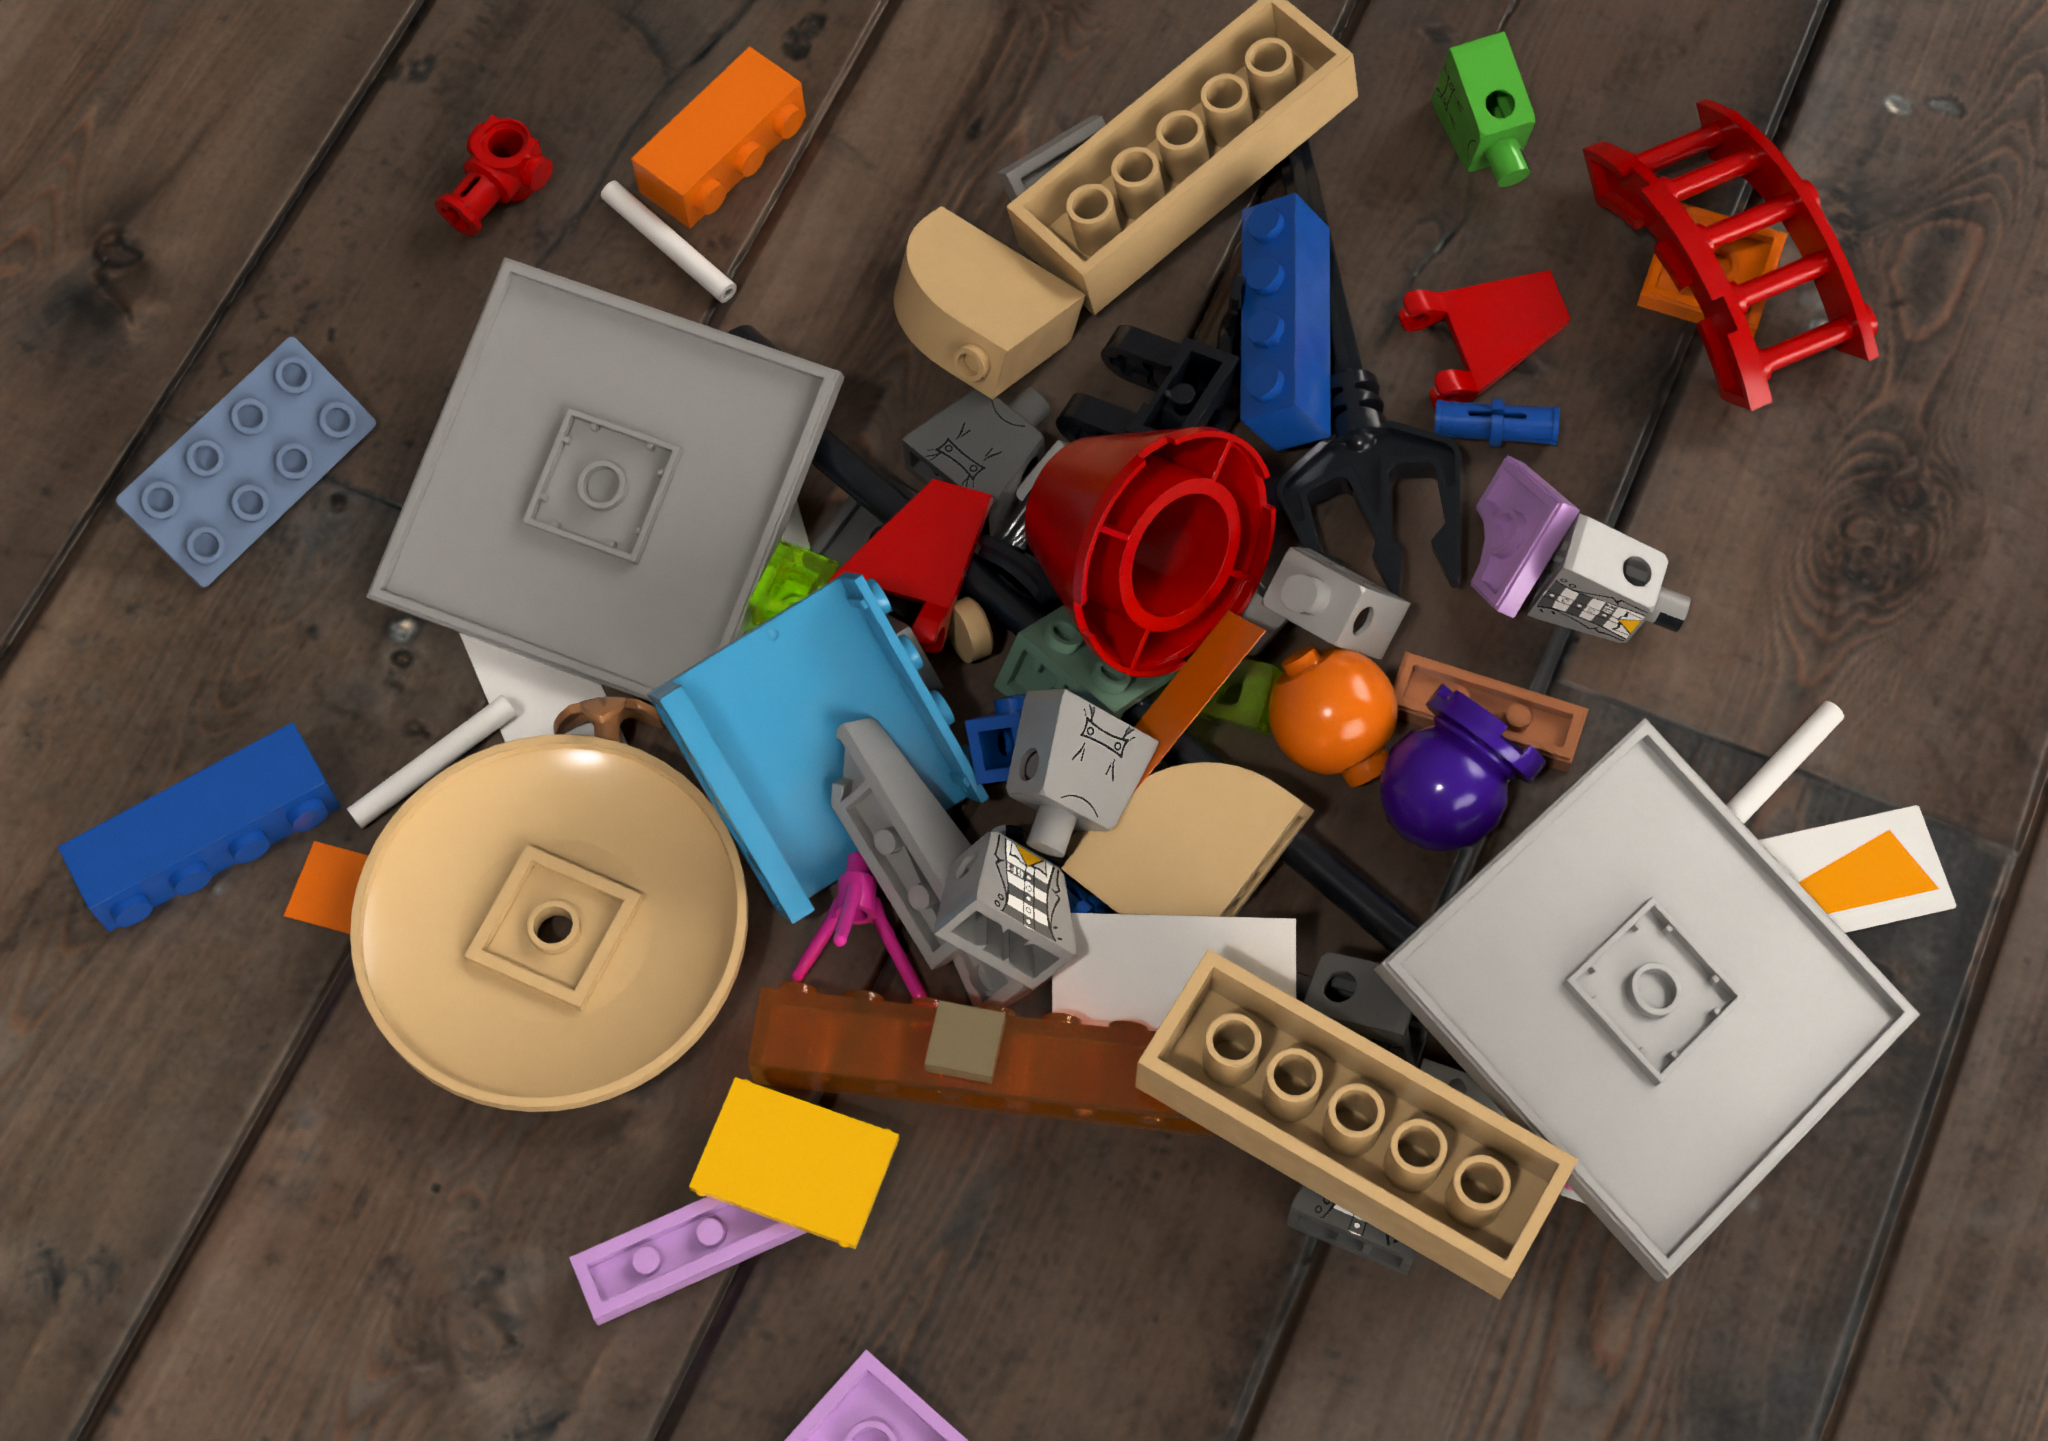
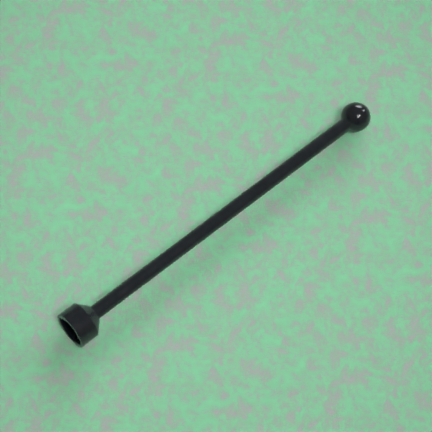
(1017, 611)

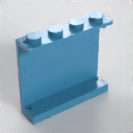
(766, 720)

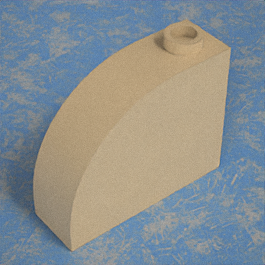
(980, 304)
(1189, 842)

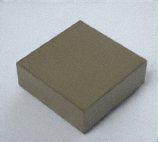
(965, 1042)

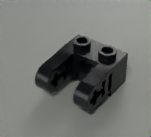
(1191, 380)

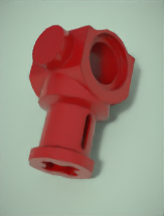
(493, 174)

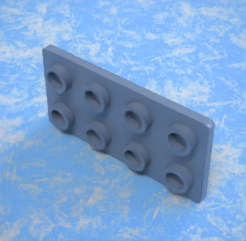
(246, 462)

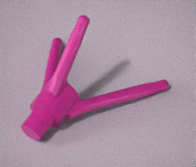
(858, 905)

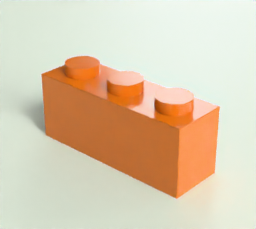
(720, 137)

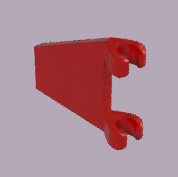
(1491, 327)
(926, 554)

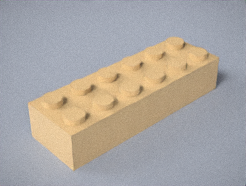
(1184, 150)
(1354, 1123)

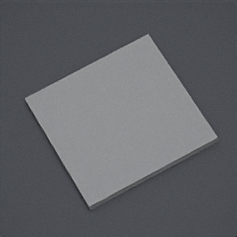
(603, 483)
(1649, 997)

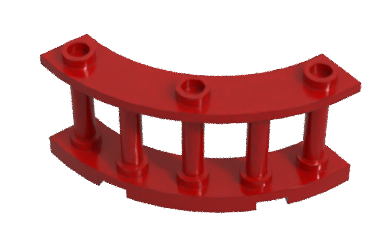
(1686, 250)

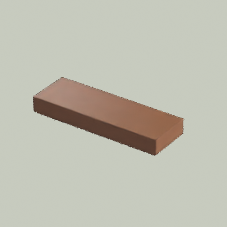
(1531, 717)

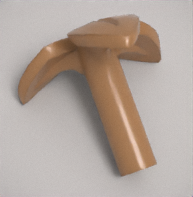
(606, 716)

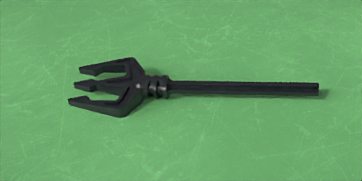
(1365, 448)

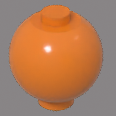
(1333, 713)

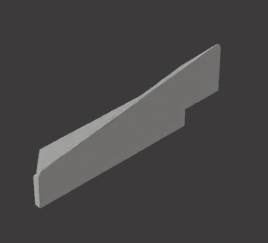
(909, 850)

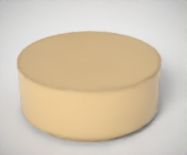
(970, 631)

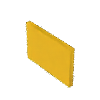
(794, 1162)

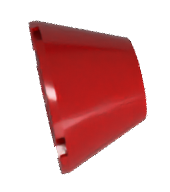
(1152, 539)

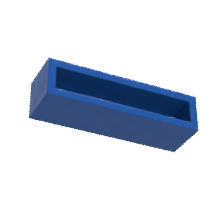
(1285, 323)
(199, 828)

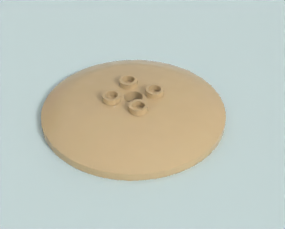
(531, 835)

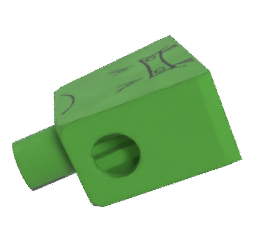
(1486, 108)

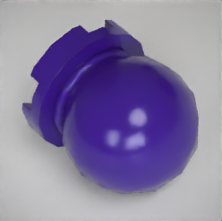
(1451, 778)

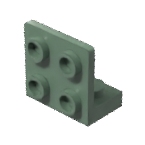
(1056, 657)

